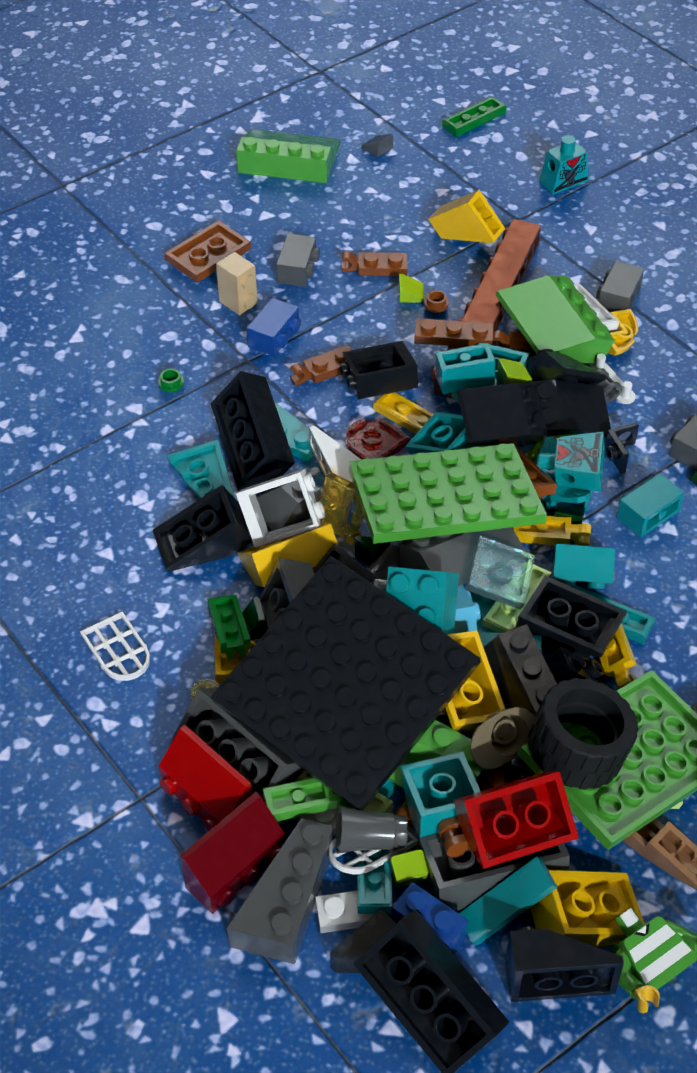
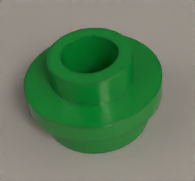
(170, 380)

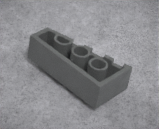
(282, 902)

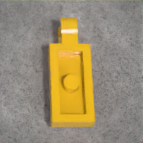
(555, 531)
(618, 659)

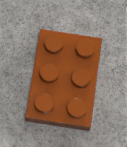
(202, 251)

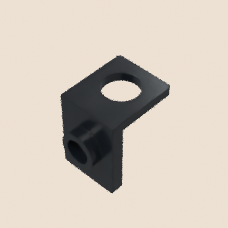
(616, 449)

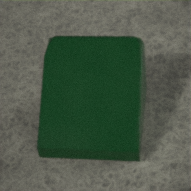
(574, 512)
(366, 550)
(254, 619)

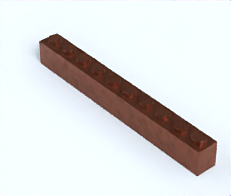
(503, 271)

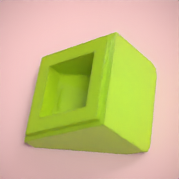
(410, 290)
(513, 372)
(408, 868)

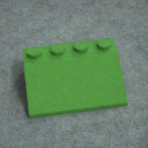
(286, 155)
(556, 318)

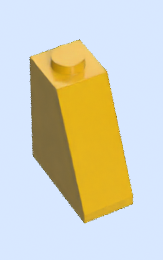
(467, 220)

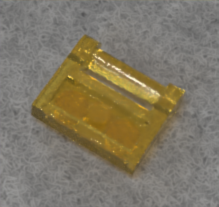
(336, 501)

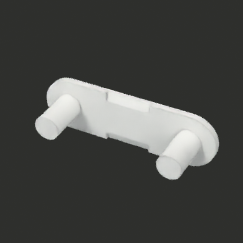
(627, 395)

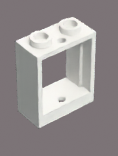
(254, 517)

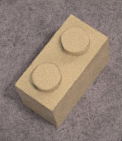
(237, 283)

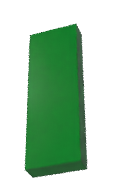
(474, 116)

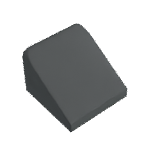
(379, 144)

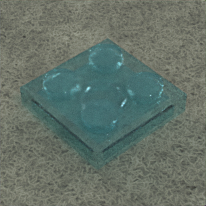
(500, 572)

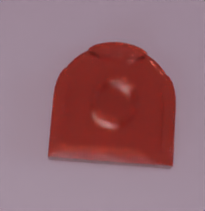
(375, 439)

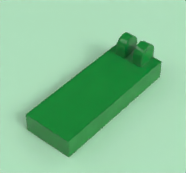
(229, 625)

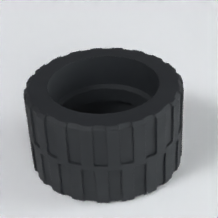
(595, 708)

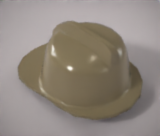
(501, 737)

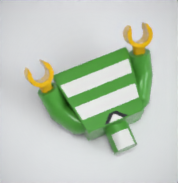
(652, 955)

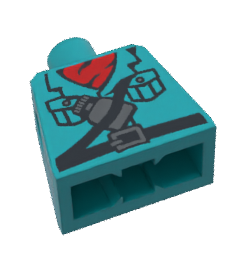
(564, 166)
(577, 461)

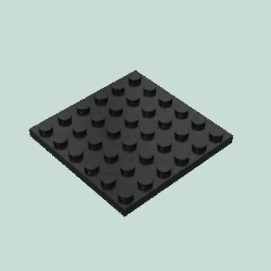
(346, 682)

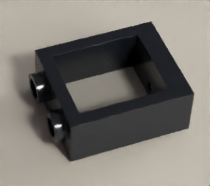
(379, 370)

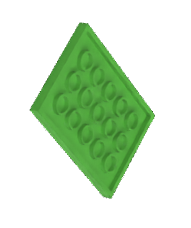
(445, 493)
(655, 773)

